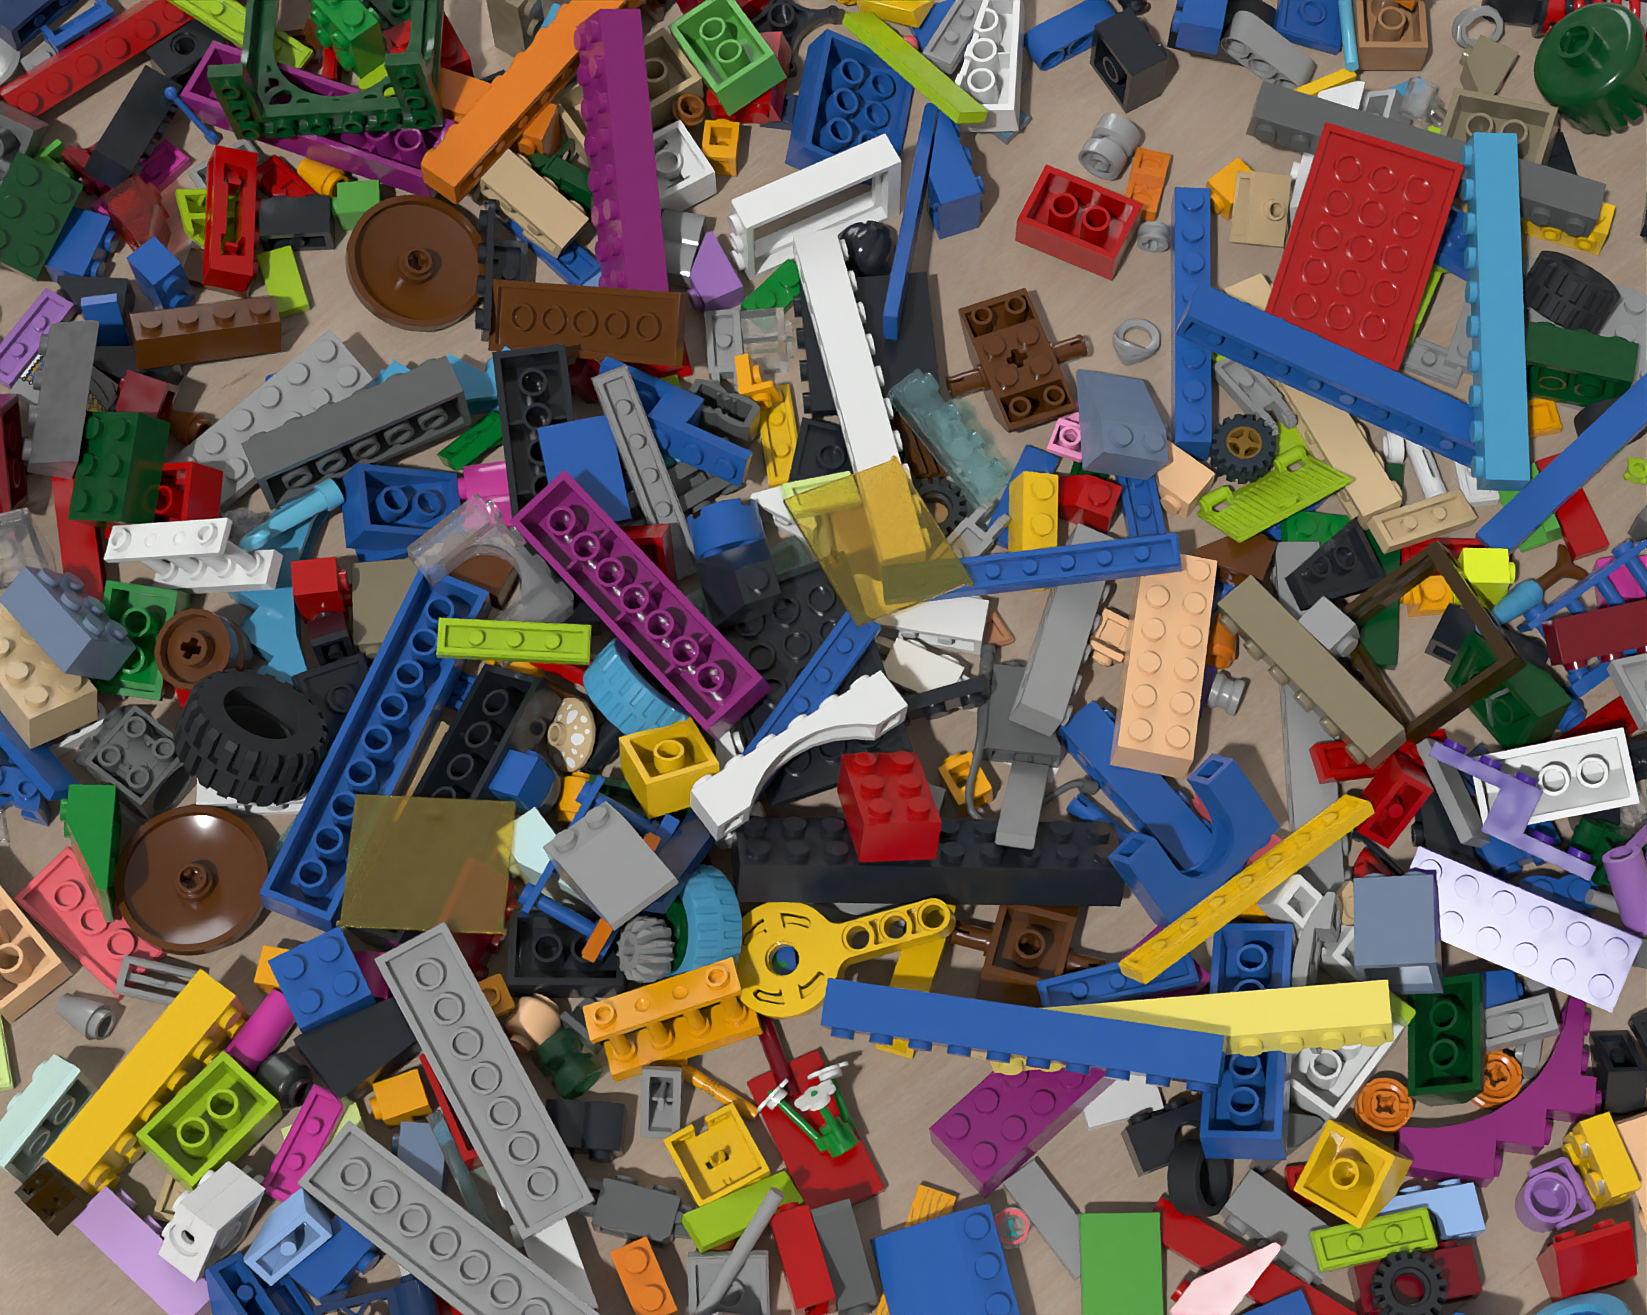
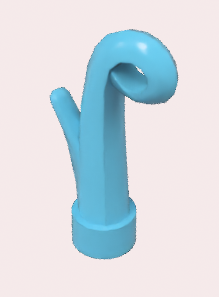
(323, 497)

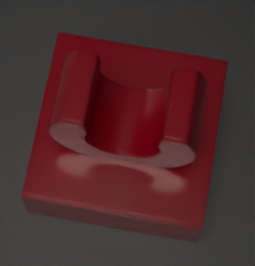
(581, 380)

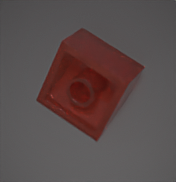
(137, 212)

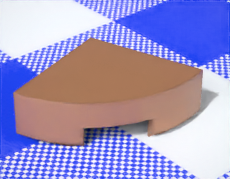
(996, 632)

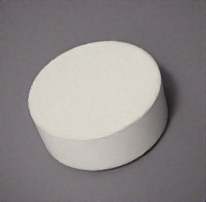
(1392, 447)

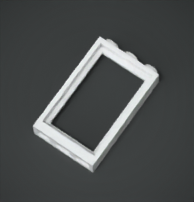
(868, 160)

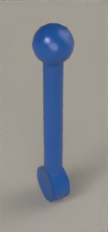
(172, 94)

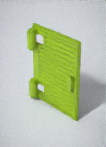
(1272, 496)

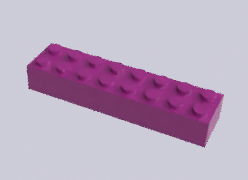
(621, 150)
(376, 155)
(640, 605)
(1018, 1114)

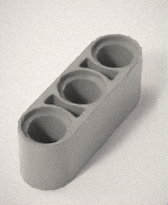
(1266, 52)

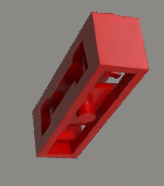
(225, 173)

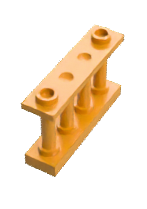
(677, 1038)

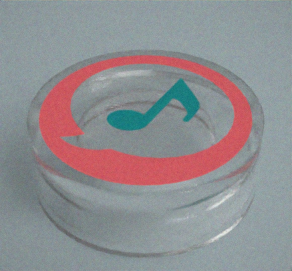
(1012, 1227)

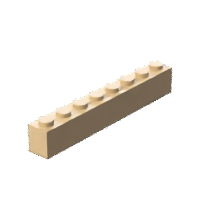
(1332, 434)

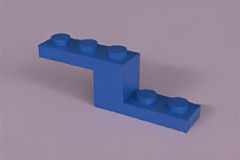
(674, 423)

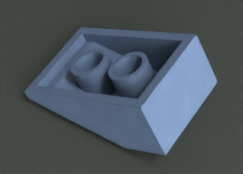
(1119, 426)

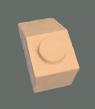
(1182, 482)

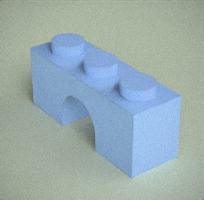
(1451, 1208)

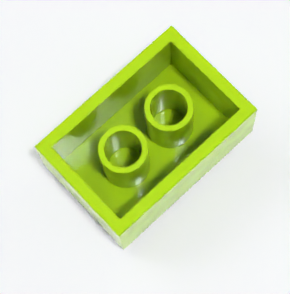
(209, 1122)

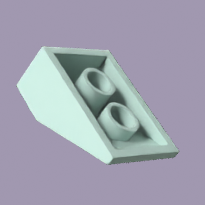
(530, 859)

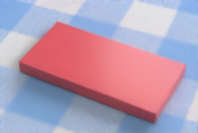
(68, 911)

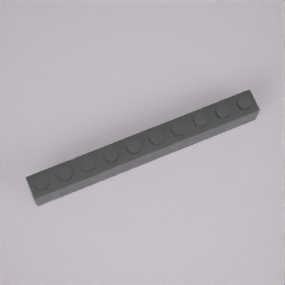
(1544, 192)

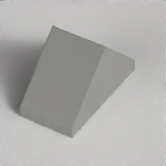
(661, 1101)

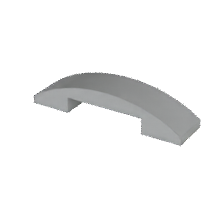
(1320, 926)

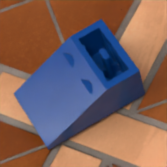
(952, 187)

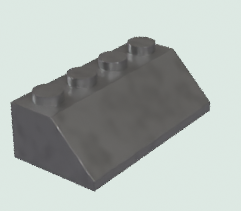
(61, 399)

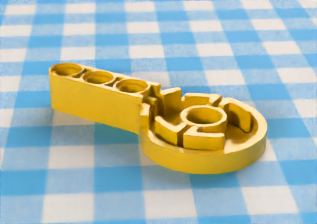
(820, 948)

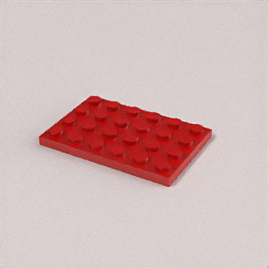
(1363, 242)

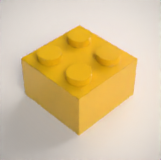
(665, 765)

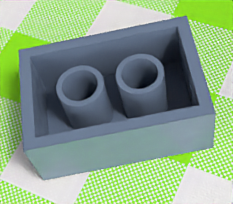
(68, 623)

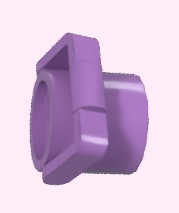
(1551, 1198)

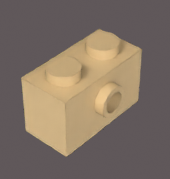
(1260, 208)

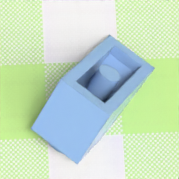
(288, 1236)

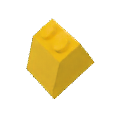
(1351, 1174)

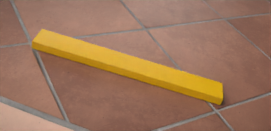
(1245, 889)

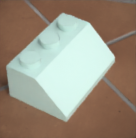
(41, 1115)

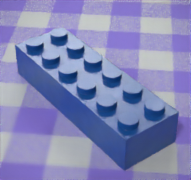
(1252, 1106)

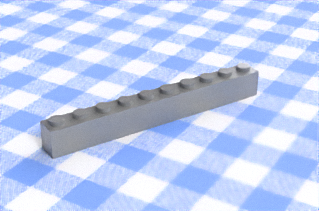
(1300, 732)

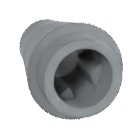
(87, 1016)

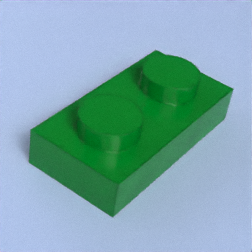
(776, 290)
(473, 442)
(1311, 527)

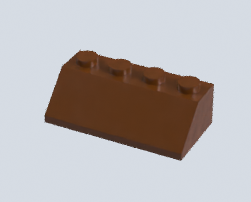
(204, 331)

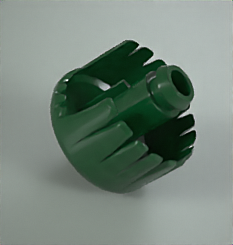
(1594, 67)

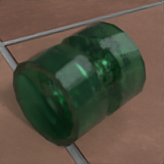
(567, 1064)

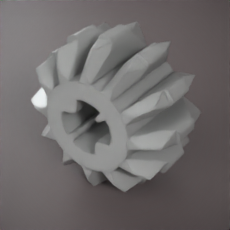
(645, 949)

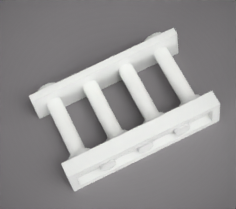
(194, 556)

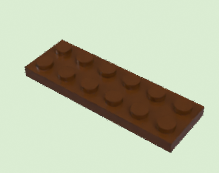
(590, 321)

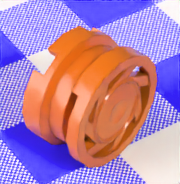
(1501, 1080)
(1382, 1107)

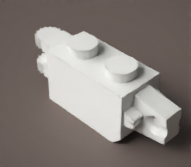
(915, 669)

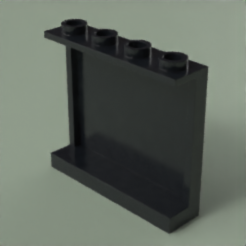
(896, 357)

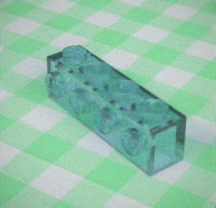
(947, 438)

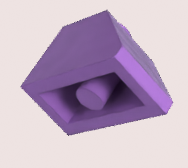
(713, 279)

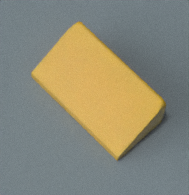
(898, 11)

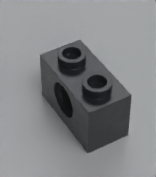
(168, 53)

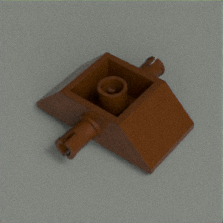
(1015, 362)
(1008, 972)

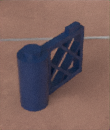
(407, 1298)

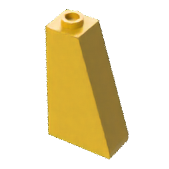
(918, 971)

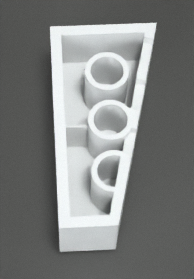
(994, 65)

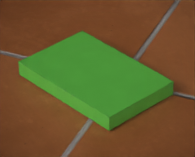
(1120, 1264)

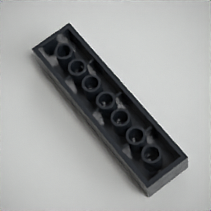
(531, 395)
(497, 715)

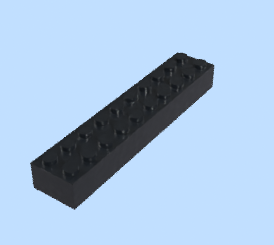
(818, 863)

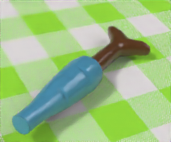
(1530, 592)

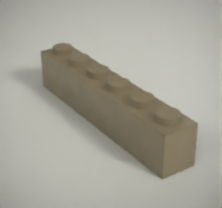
(1311, 673)

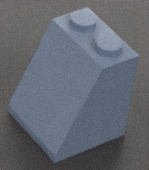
(1398, 932)

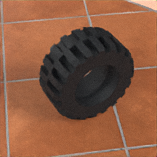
(250, 737)

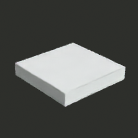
(1122, 1102)

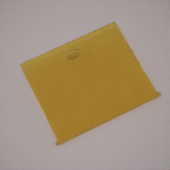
(877, 542)
(428, 864)

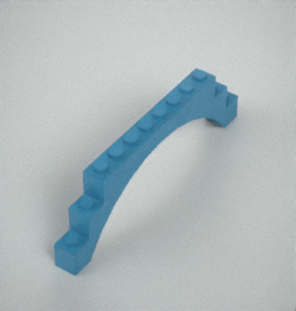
(275, 623)

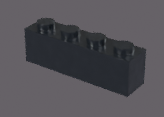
(132, 129)

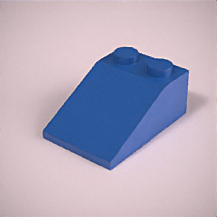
(394, 504)

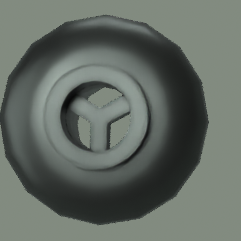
(285, 1079)

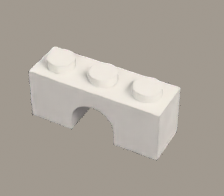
(1293, 904)

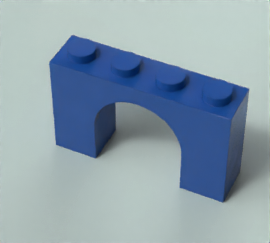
(1238, 830)

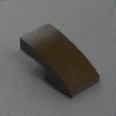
(50, 1199)

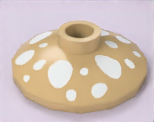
(571, 735)

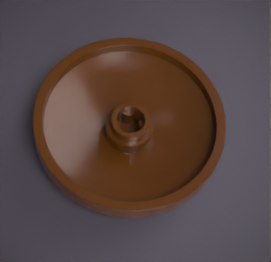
(414, 263)
(191, 880)

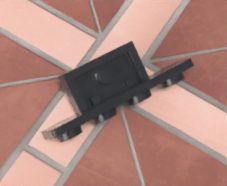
(501, 261)

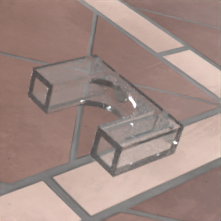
(477, 531)

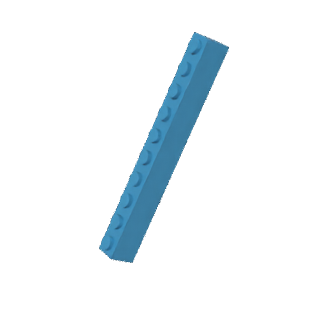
(1496, 312)

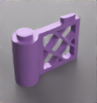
(1628, 881)

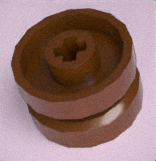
(199, 644)

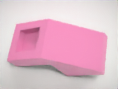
(1066, 437)

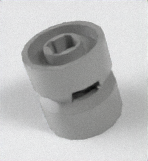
(1109, 146)

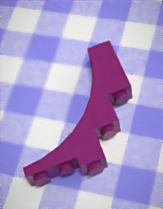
(1518, 1127)

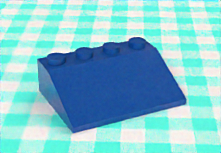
(845, 101)
(946, 1267)

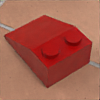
(187, 493)

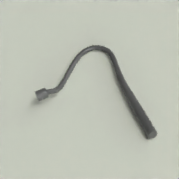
(986, 664)

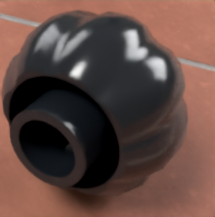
(869, 249)

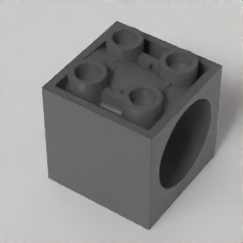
(142, 765)

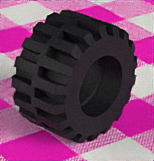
(1569, 292)

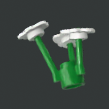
(836, 1133)

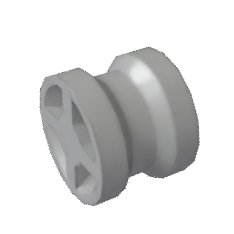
(1225, 693)

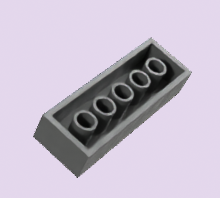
(359, 429)

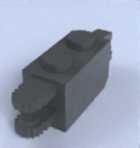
(636, 1211)

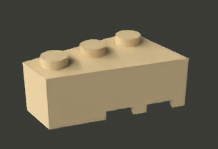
(531, 203)

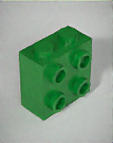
(351, 33)

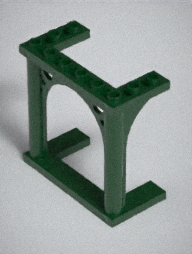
(412, 75)

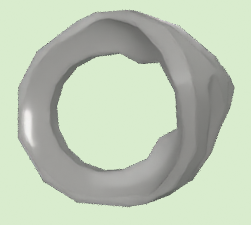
(1465, 19)
(1130, 353)

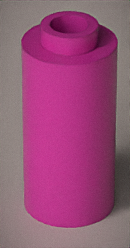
(262, 1032)

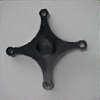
(793, 22)

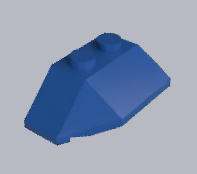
(241, 1291)

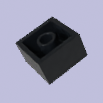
(1128, 59)

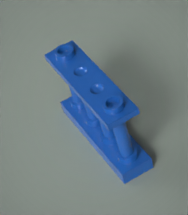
(1586, 678)
(589, 797)

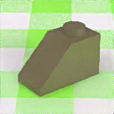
(1486, 66)

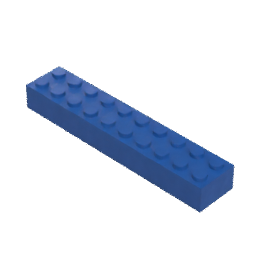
(372, 749)

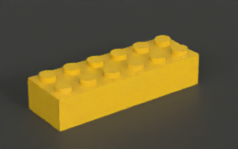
(151, 1075)

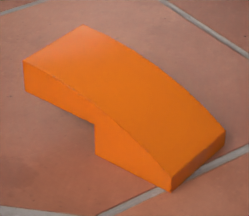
(1147, 180)

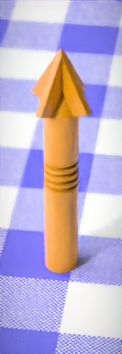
(718, 1092)

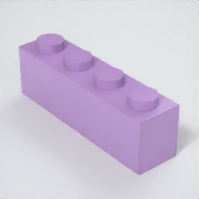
(135, 1248)

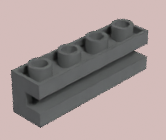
(691, 488)

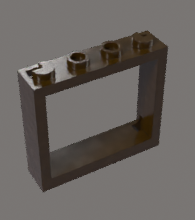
(1393, 587)

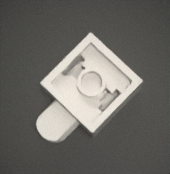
(681, 158)
(211, 1219)

